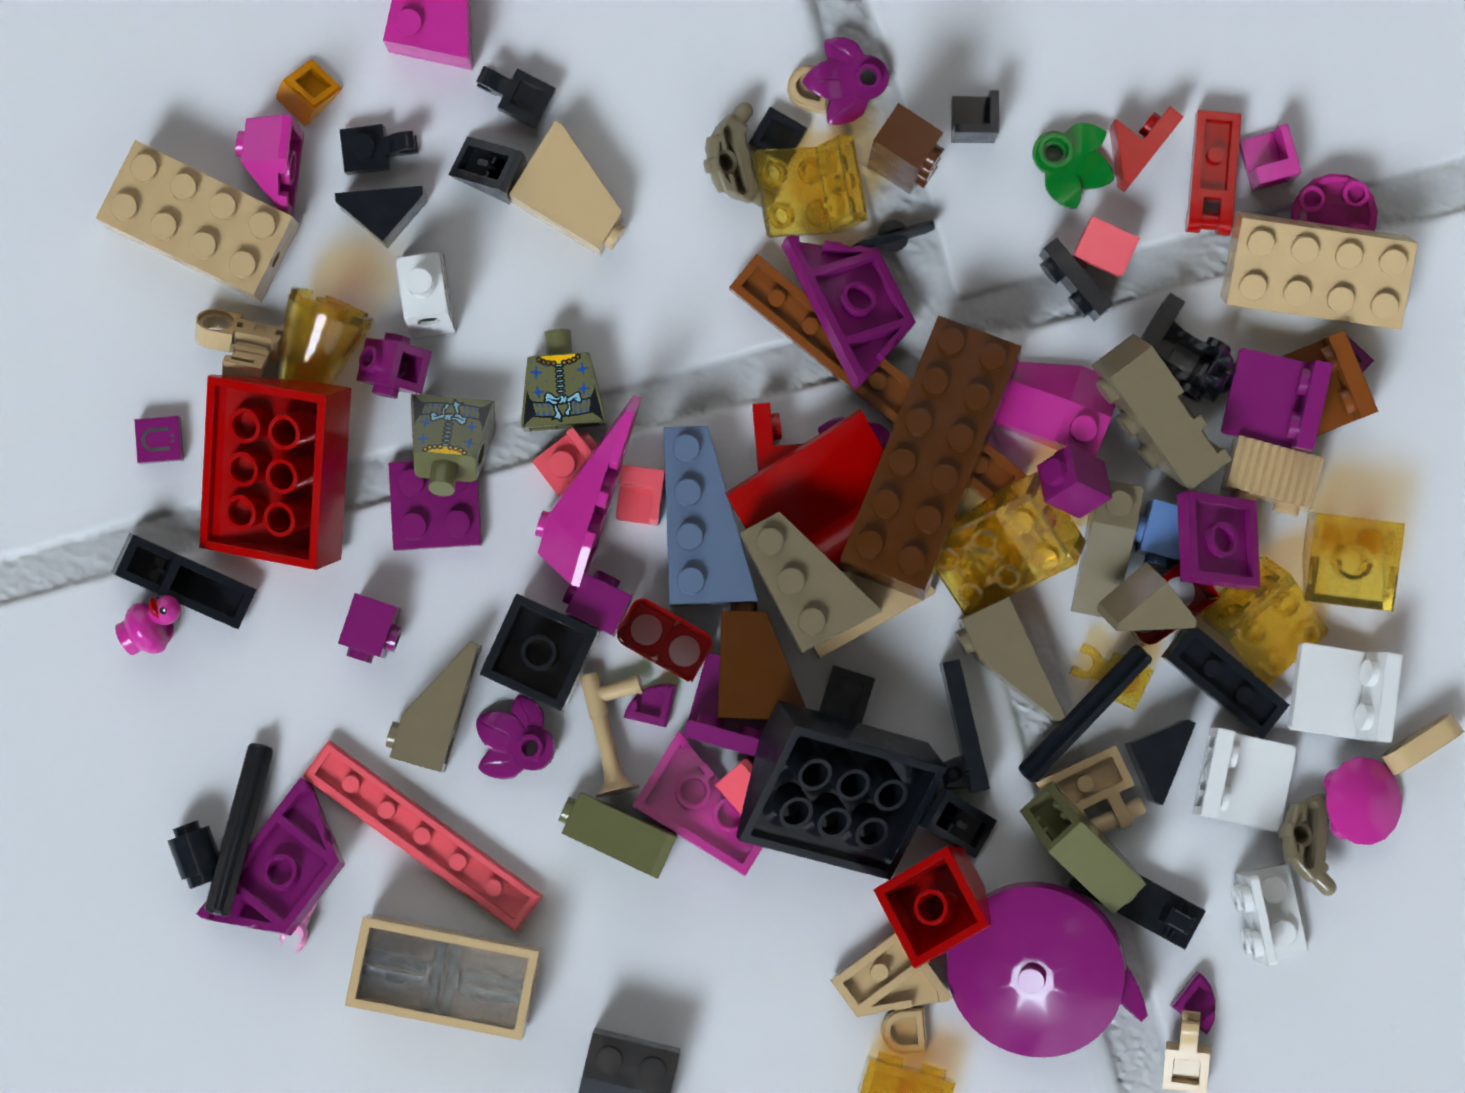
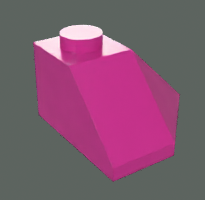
(272, 155)

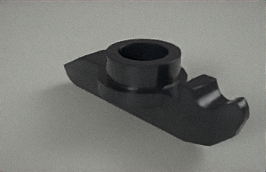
(894, 235)

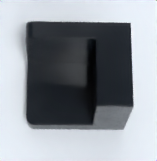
(975, 118)

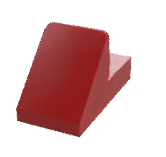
(1132, 152)
(766, 429)

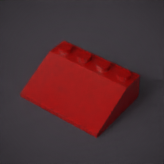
(275, 469)

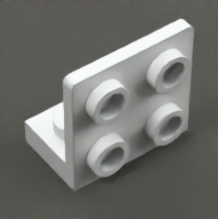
(1345, 692)
(1244, 779)
(1269, 913)

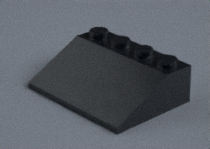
(837, 790)

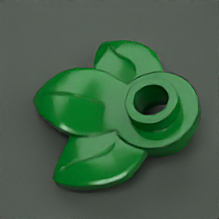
(1079, 163)

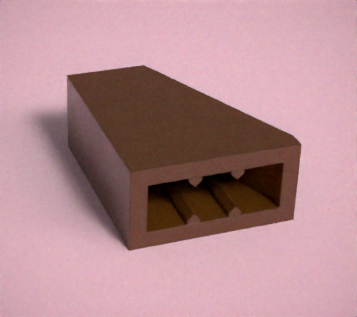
(752, 666)

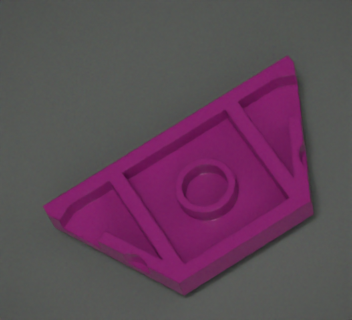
(852, 301)
(285, 866)

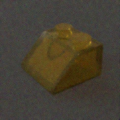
(1351, 561)

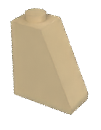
(568, 193)

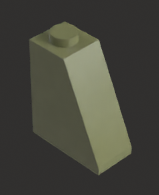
(617, 833)
(1082, 848)

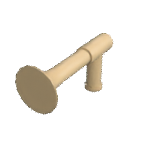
(596, 697)

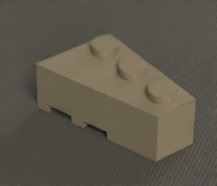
(1157, 413)
(804, 584)

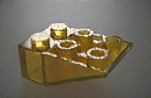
(1007, 546)

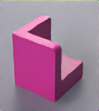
(1270, 158)

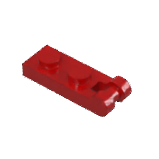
(1213, 171)

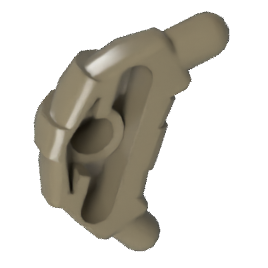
(730, 157)
(1305, 841)

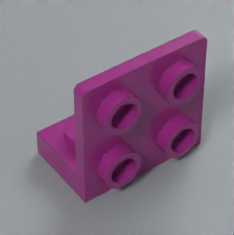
(1276, 399)
(703, 721)

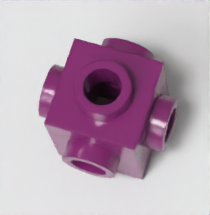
(393, 365)

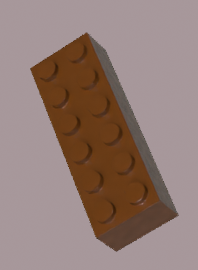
(930, 458)

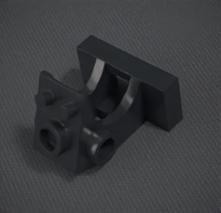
(1213, 369)

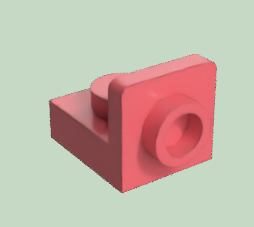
(564, 458)

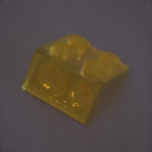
(810, 188)
(1266, 621)

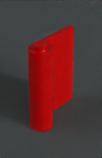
(816, 485)

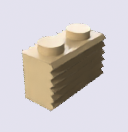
(1272, 475)

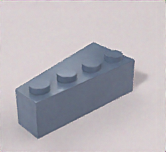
(702, 534)

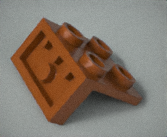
(1347, 393)

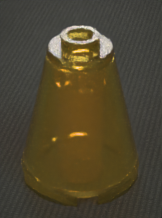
(319, 336)

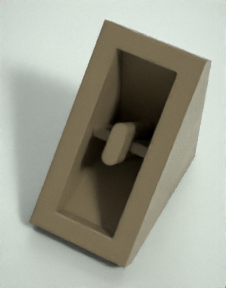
(1145, 603)

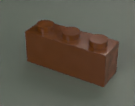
(906, 150)

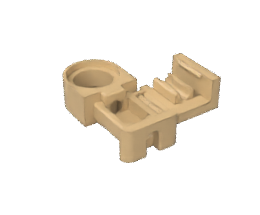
(248, 340)

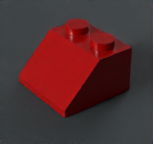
(935, 904)

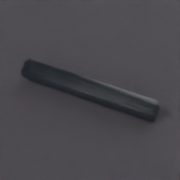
(1085, 713)
(239, 830)

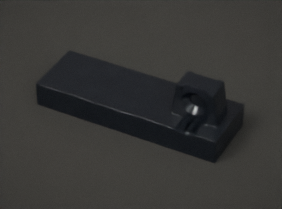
(1225, 681)
(967, 768)
(1157, 911)

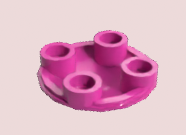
(1336, 201)
(1362, 801)

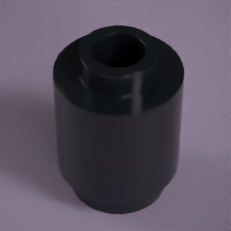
(194, 853)

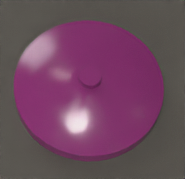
(1041, 973)

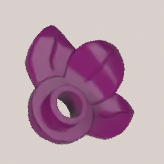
(841, 82)
(508, 737)

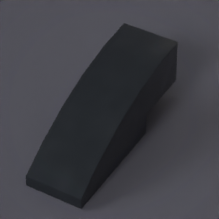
(183, 579)

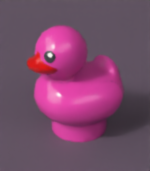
(148, 625)

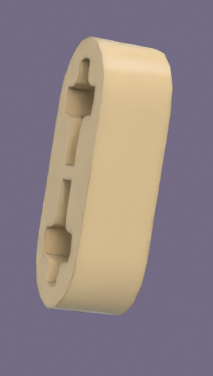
(1422, 743)

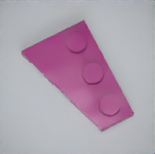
(689, 804)

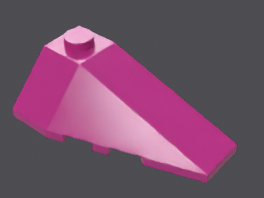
(1056, 406)
(579, 514)

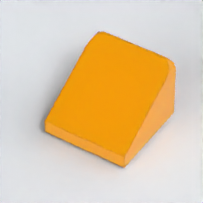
(307, 91)

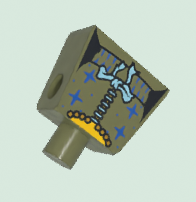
(561, 388)
(450, 439)

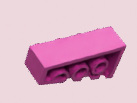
(431, 31)

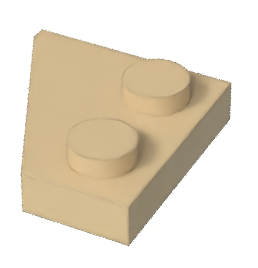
(887, 981)

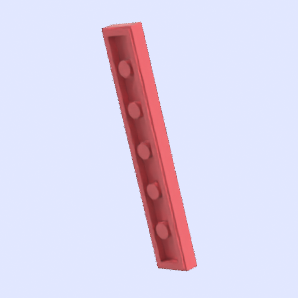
(422, 835)

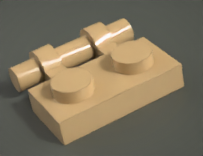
(1098, 779)

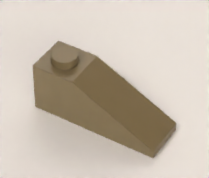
(1107, 547)
(1005, 650)
(432, 720)

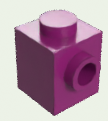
(1074, 481)
(598, 602)
(370, 628)

